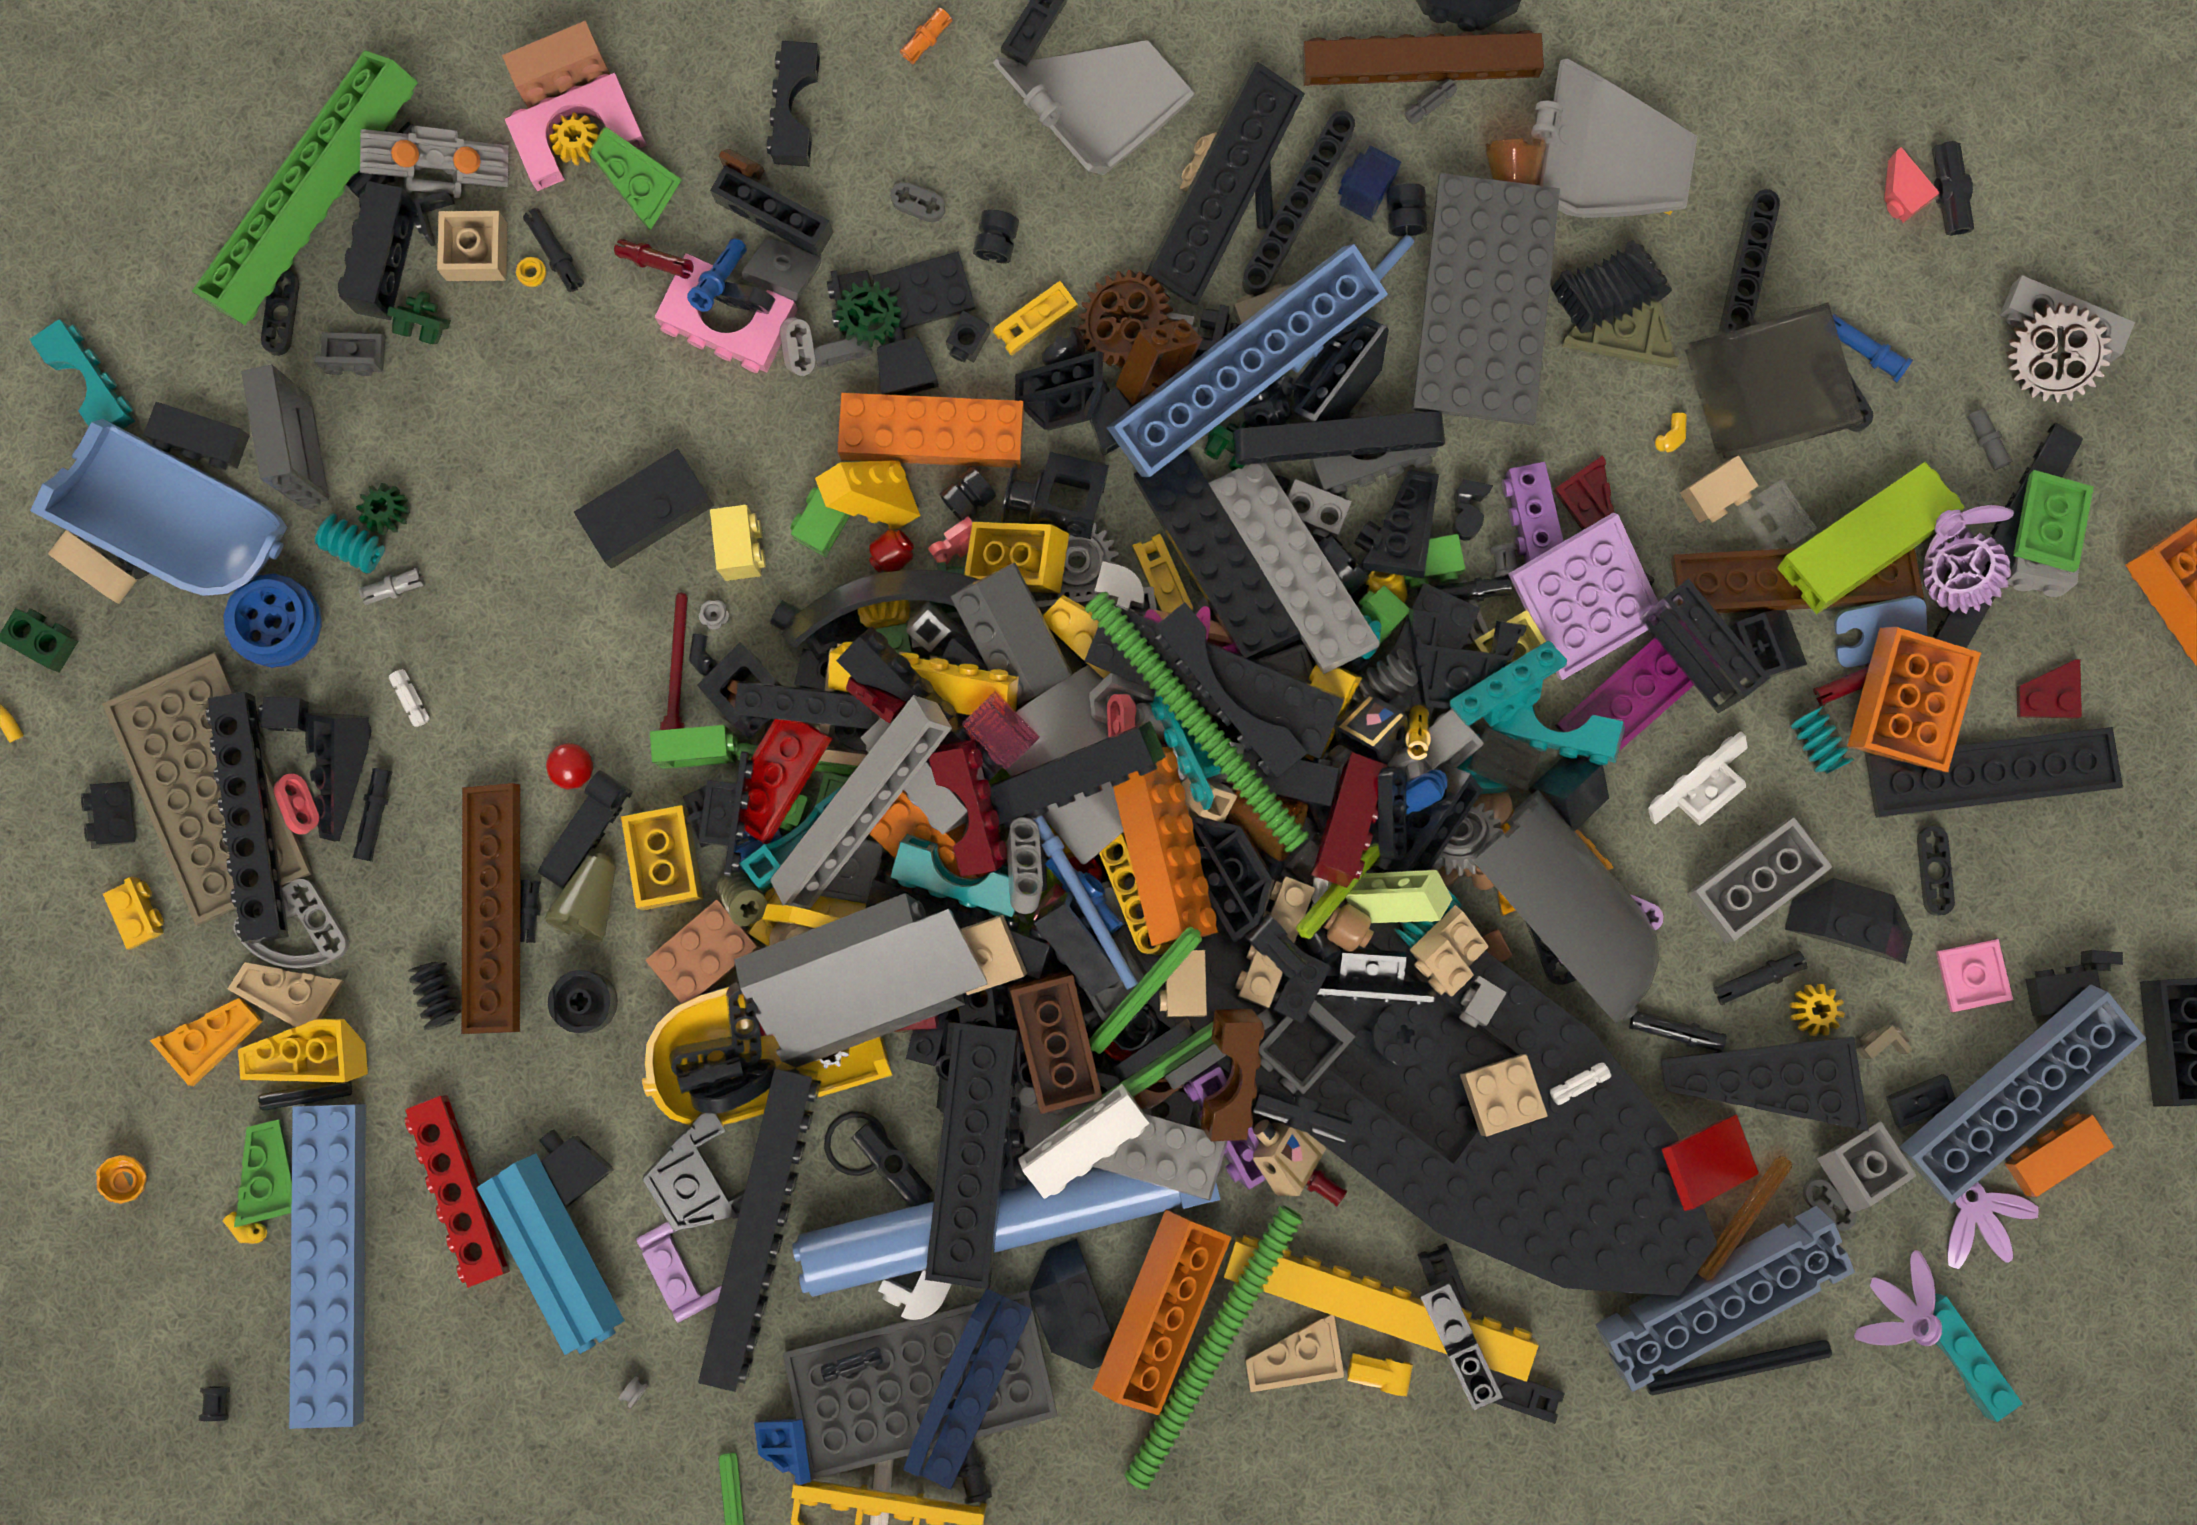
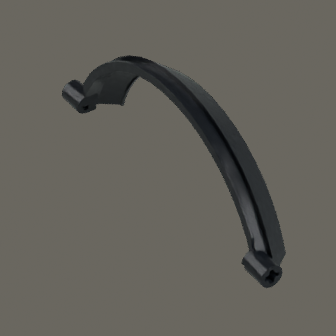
(878, 588)

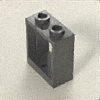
(1330, 1024)

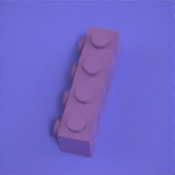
(1532, 510)
(1238, 1152)

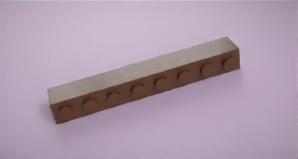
(1422, 58)

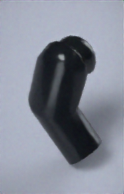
(699, 657)

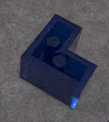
(1367, 182)

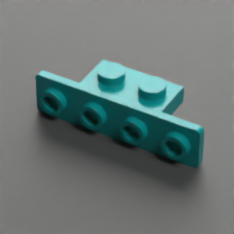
(1509, 688)
(1190, 757)

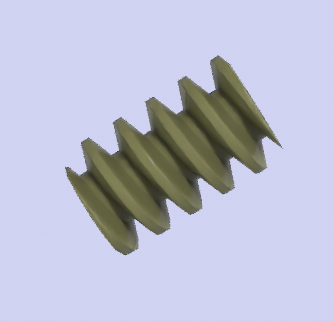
(741, 898)

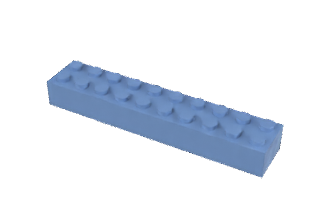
(1247, 360)
(327, 1266)

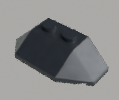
(1468, 13)
(1341, 372)
(1062, 391)
(1234, 873)
(1853, 919)
(1070, 1307)

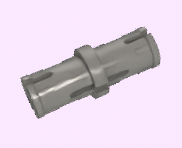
(391, 586)

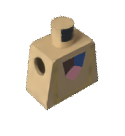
(1286, 1157)

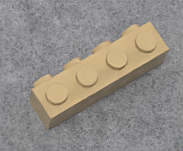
(1289, 907)

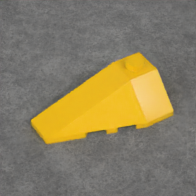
(310, 1052)

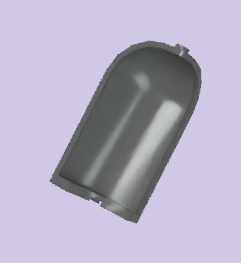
(1573, 905)

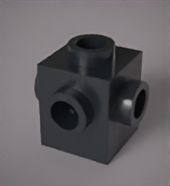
(1268, 409)

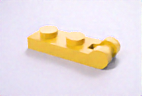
(1036, 317)
(1161, 574)

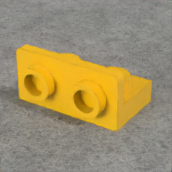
(134, 913)

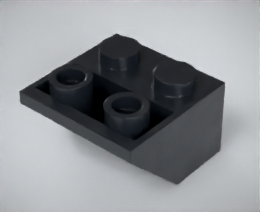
(1771, 641)

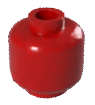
(891, 551)

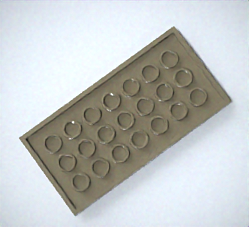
(171, 761)

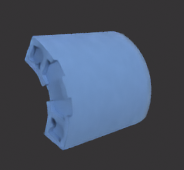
(160, 513)

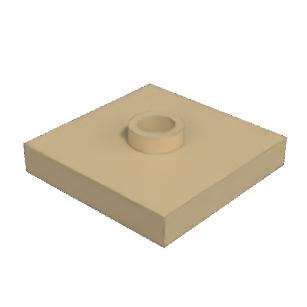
(994, 951)

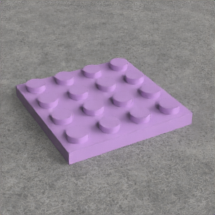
(1587, 593)

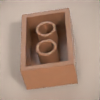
(555, 64)
(701, 953)

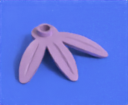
(1953, 523)
(1990, 1227)
(1916, 1317)

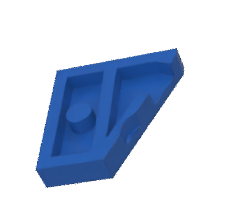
(784, 1446)

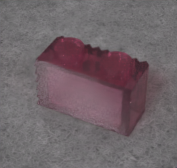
(1000, 730)

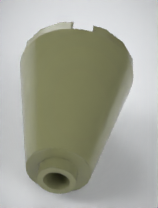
(585, 900)

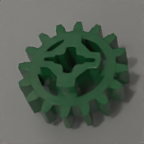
(878, 318)

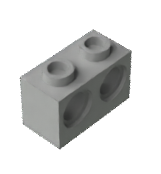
(1319, 503)

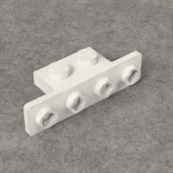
(1706, 787)

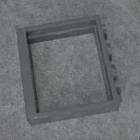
(285, 436)

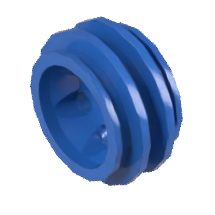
(298, 628)

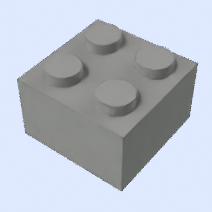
(1866, 1167)

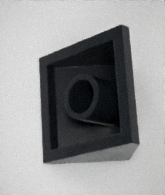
(1574, 789)

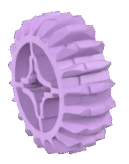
(1967, 588)

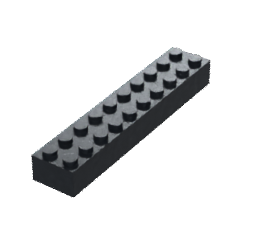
(758, 1226)

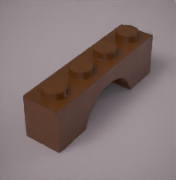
(1228, 1111)

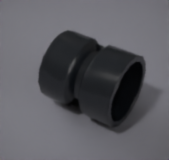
(1406, 206)
(996, 234)
(967, 494)

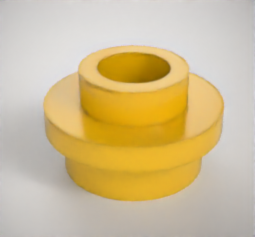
(527, 263)

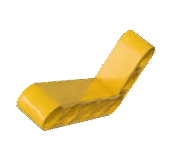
(1128, 899)

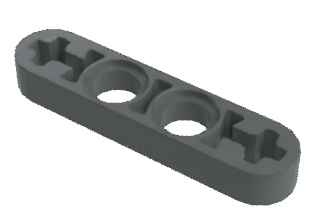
(1207, 1057)

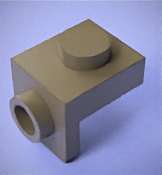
(1876, 1041)

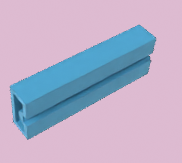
(551, 1255)

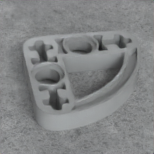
(292, 907)

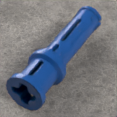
(713, 281)
(1880, 355)

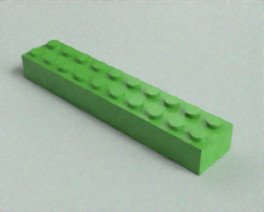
(304, 188)

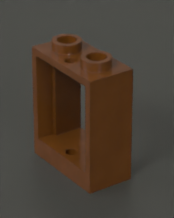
(1139, 375)

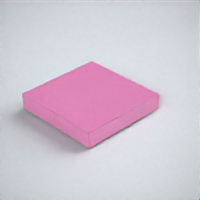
(1974, 975)

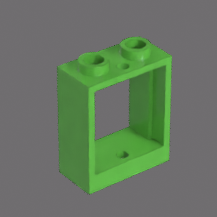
(693, 746)

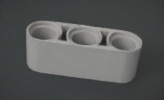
(1020, 877)

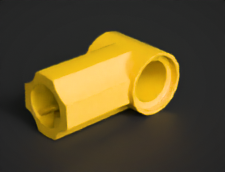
(1384, 1374)

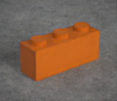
(2058, 1154)

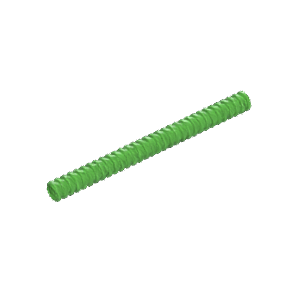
(1196, 721)
(1212, 1349)

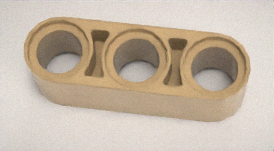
(92, 566)

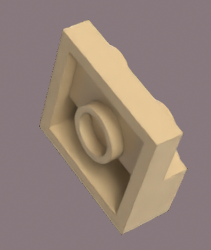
(1449, 951)

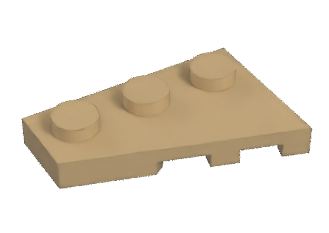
(285, 994)
(1298, 1359)

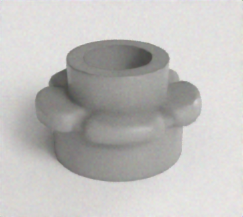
(706, 611)

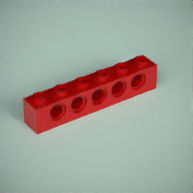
(461, 1172)

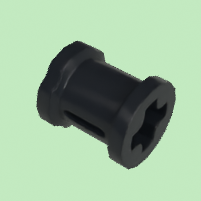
(214, 1403)

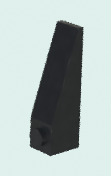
(340, 752)

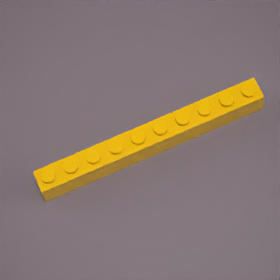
(1381, 1308)

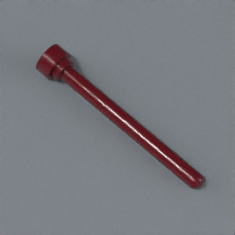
(672, 720)

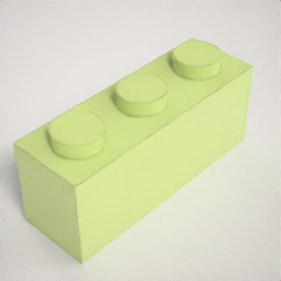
(1401, 896)

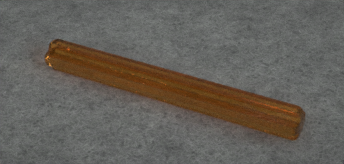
(1745, 1217)

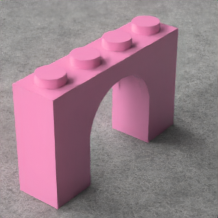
(532, 126)
(753, 345)

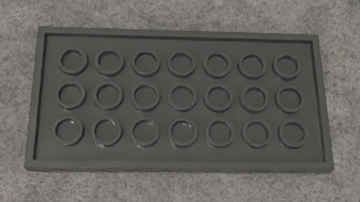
(1486, 299)
(880, 1409)

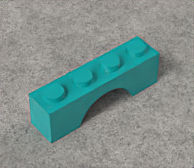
(62, 349)
(1596, 739)
(768, 858)
(921, 866)
(1978, 1371)

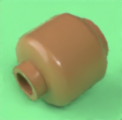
(1349, 928)

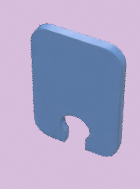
(1903, 612)

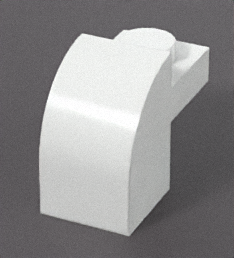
(1121, 585)
(921, 1301)

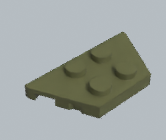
(1634, 338)

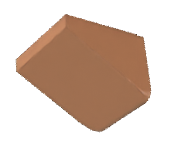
(1497, 946)

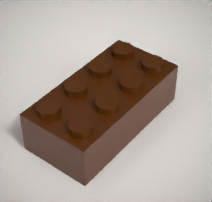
(1055, 1041)

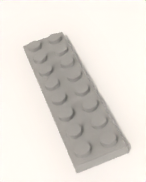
(1295, 567)
(1161, 1155)

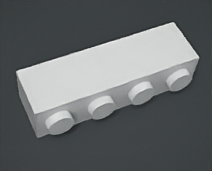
(1083, 1142)

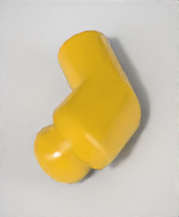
(1675, 436)
(9, 725)
(249, 1233)

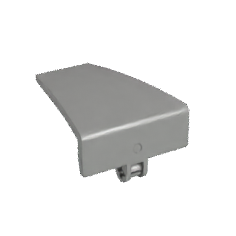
(1101, 98)
(1611, 149)
(1066, 725)

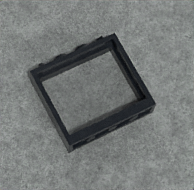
(1704, 647)

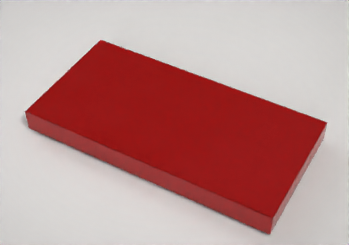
(779, 774)
(1710, 1162)

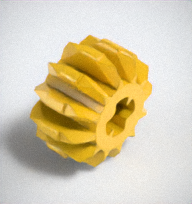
(566, 131)
(885, 614)
(1813, 1022)

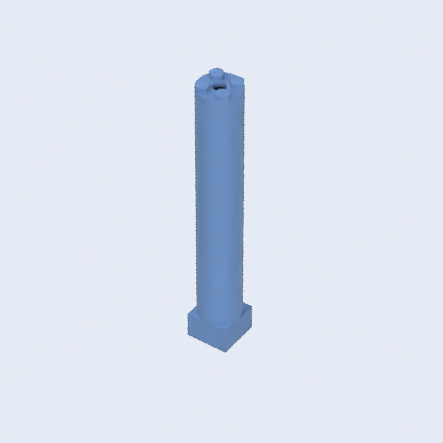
(899, 1240)

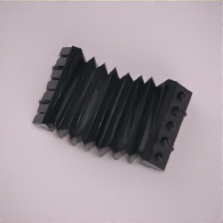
(1611, 289)

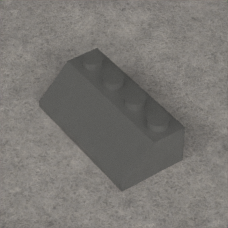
(1012, 631)

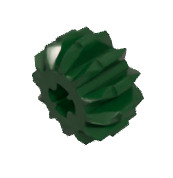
(381, 520)

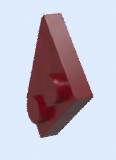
(1587, 494)
(2052, 694)
(878, 700)

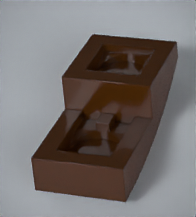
(741, 163)

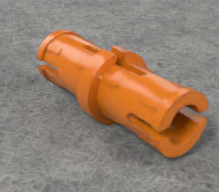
(926, 35)

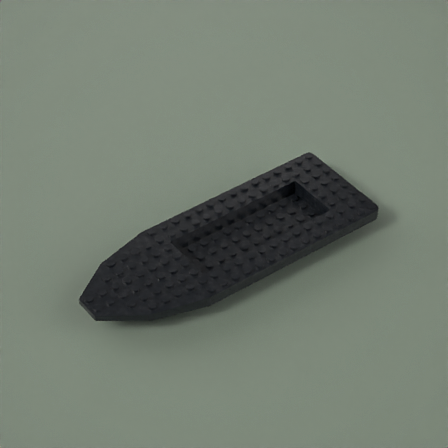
(1558, 1197)

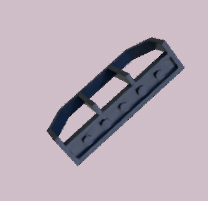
(975, 1393)

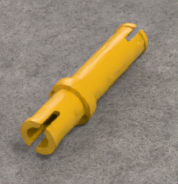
(1418, 732)

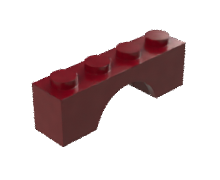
(960, 770)

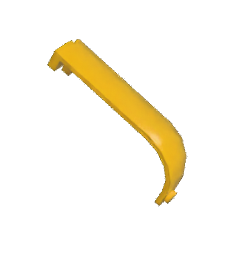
(707, 1019)

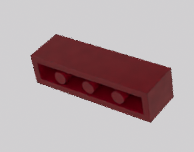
(1349, 822)

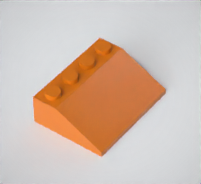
(2170, 582)
(1914, 698)

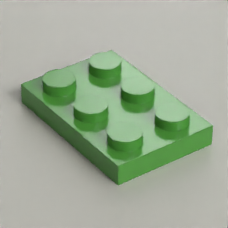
(2053, 521)

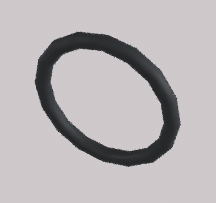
(827, 1144)

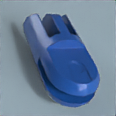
(1425, 790)

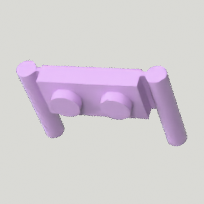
(673, 1274)

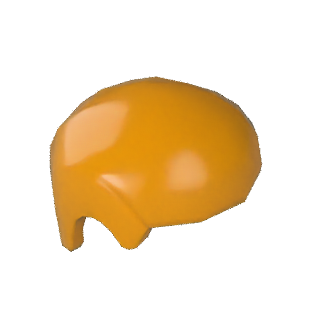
(114, 1185)

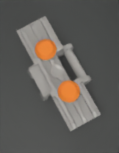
(433, 148)

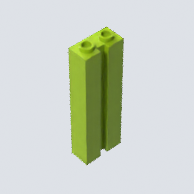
(1869, 538)

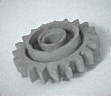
(1095, 551)
(1475, 832)

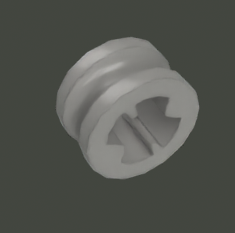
(633, 1392)

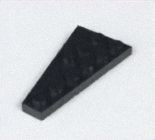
(1792, 1079)

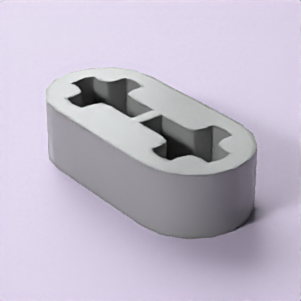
(796, 346)

